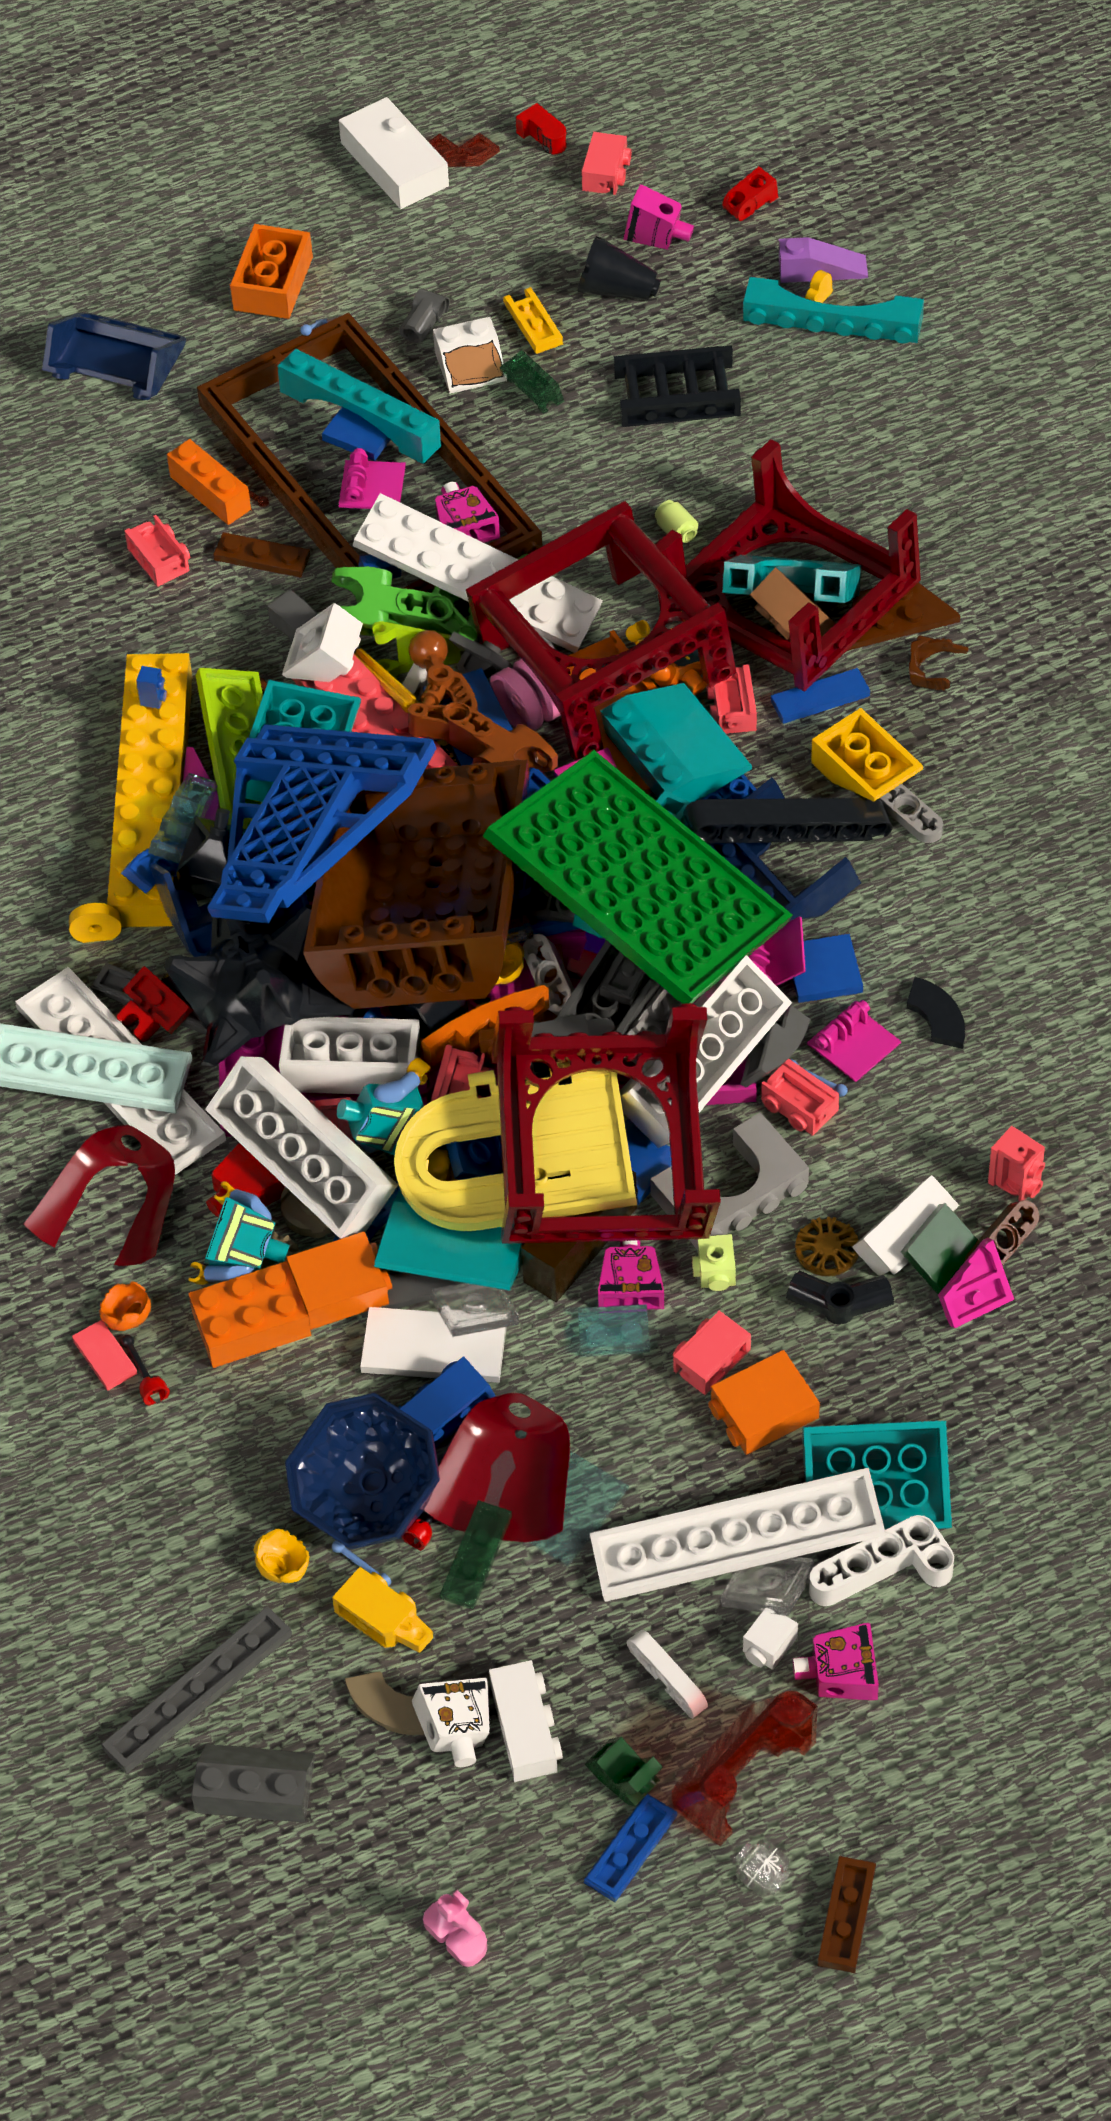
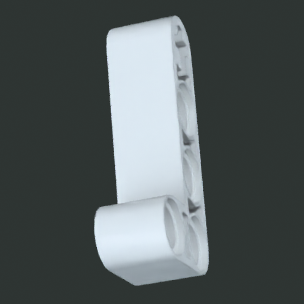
(878, 1567)

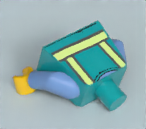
(384, 1109)
(239, 1239)

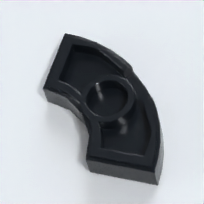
(939, 1011)

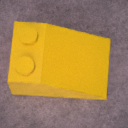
(862, 756)

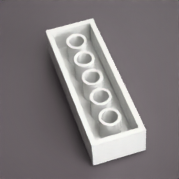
(738, 1016)
(301, 1147)

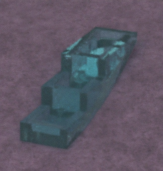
(189, 801)

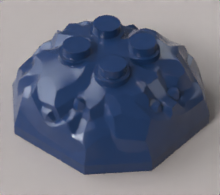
(363, 1471)

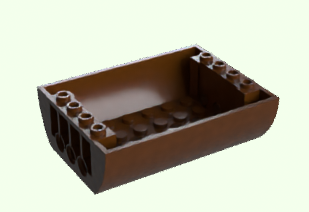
(380, 926)

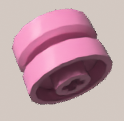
(523, 696)

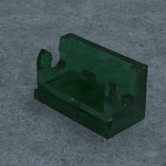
(532, 380)

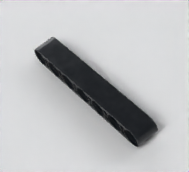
(787, 820)

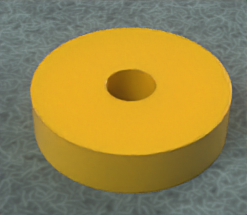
(94, 922)

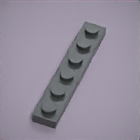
(196, 1690)

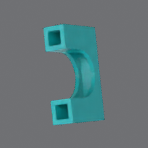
(824, 579)

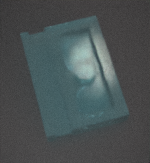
(613, 1330)

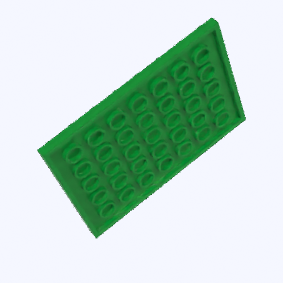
(638, 877)

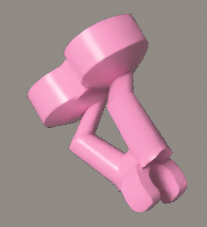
(452, 1924)

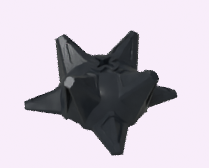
(250, 983)

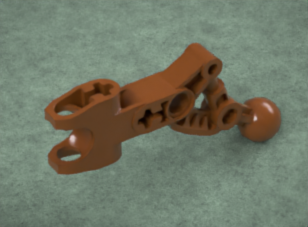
(460, 721)

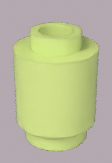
(675, 517)

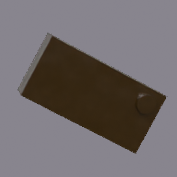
(556, 1265)

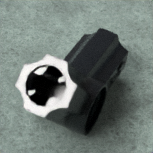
(822, 1296)

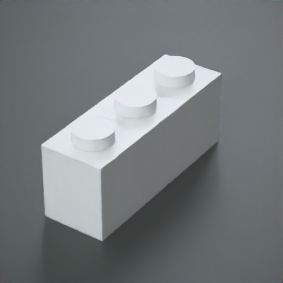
(884, 1242)
(525, 1720)

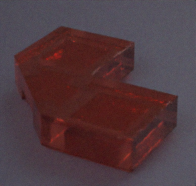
(471, 153)

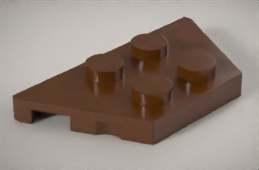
(912, 614)

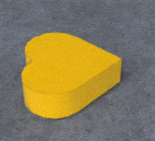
(820, 287)

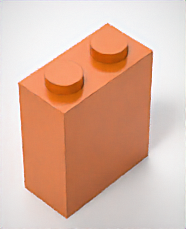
(339, 1279)
(763, 1402)

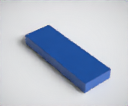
(820, 696)
(630, 1847)

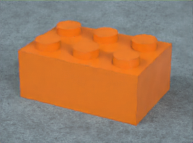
(271, 271)
(250, 1314)

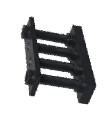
(679, 407)

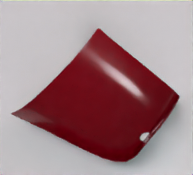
(96, 1153)
(535, 1487)

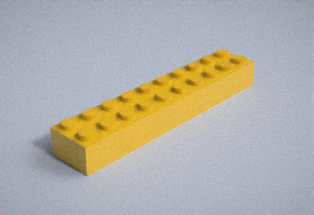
(147, 778)

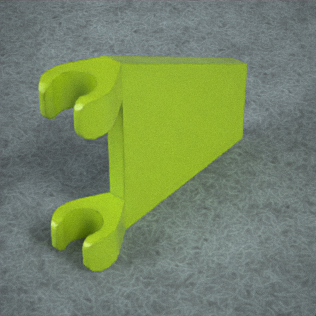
(388, 631)

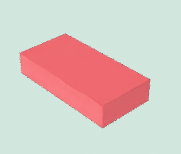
(104, 1355)

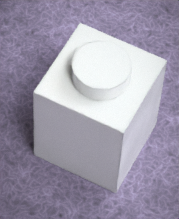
(769, 1639)

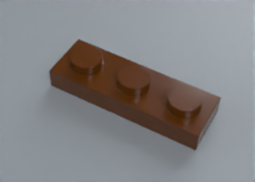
(261, 554)
(847, 1914)

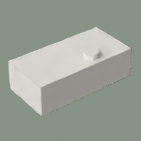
(393, 152)
(347, 1053)

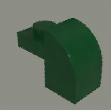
(624, 1770)

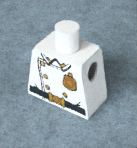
(454, 1716)

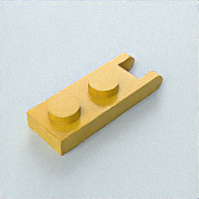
(534, 321)

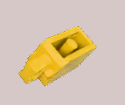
(381, 1611)

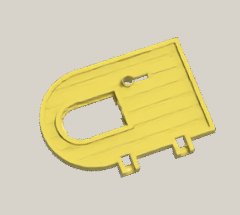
(573, 1133)

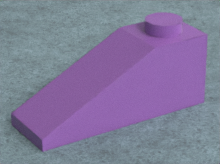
(804, 256)

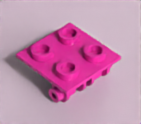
(367, 479)
(782, 954)
(854, 1041)

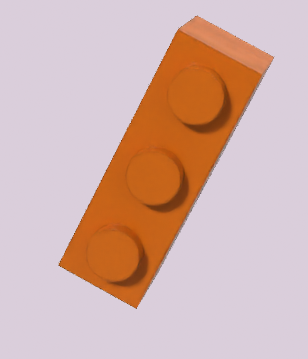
(209, 481)

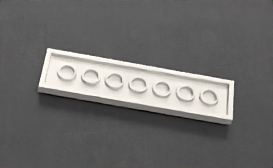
(459, 561)
(72, 1008)
(737, 1534)

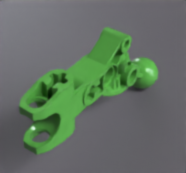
(400, 606)

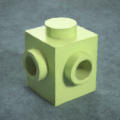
(715, 1262)

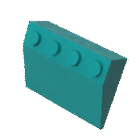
(304, 708)
(673, 742)
(433, 1251)
(903, 1459)

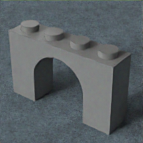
(778, 1171)

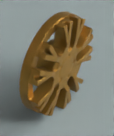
(826, 1246)

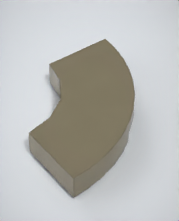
(383, 1704)

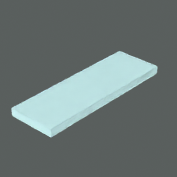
(92, 1068)

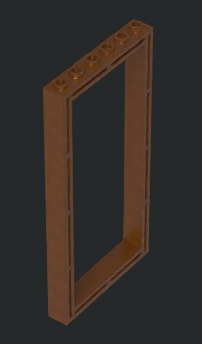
(323, 342)

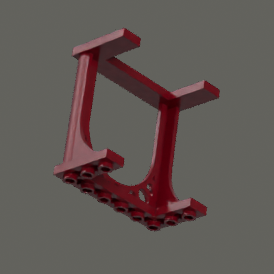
(779, 503)
(628, 555)
(676, 1049)

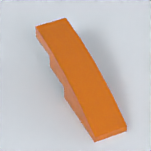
(463, 1031)

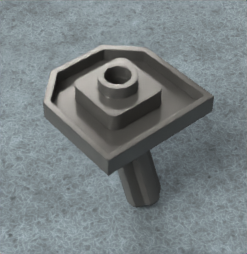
(478, 656)

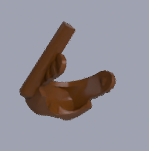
(924, 648)

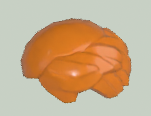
(125, 1306)

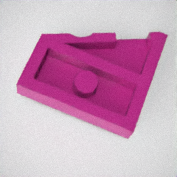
(976, 1286)

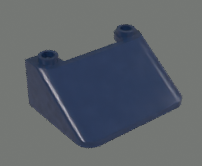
(111, 352)

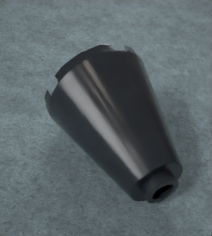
(616, 274)

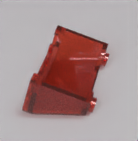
(710, 1785)

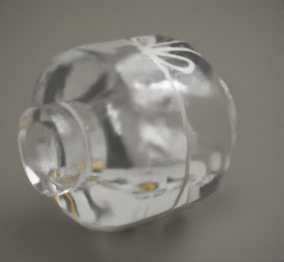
(762, 1867)

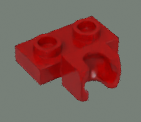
(152, 1005)

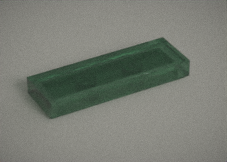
(476, 1555)

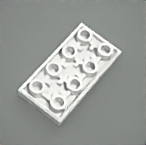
(422, 1346)

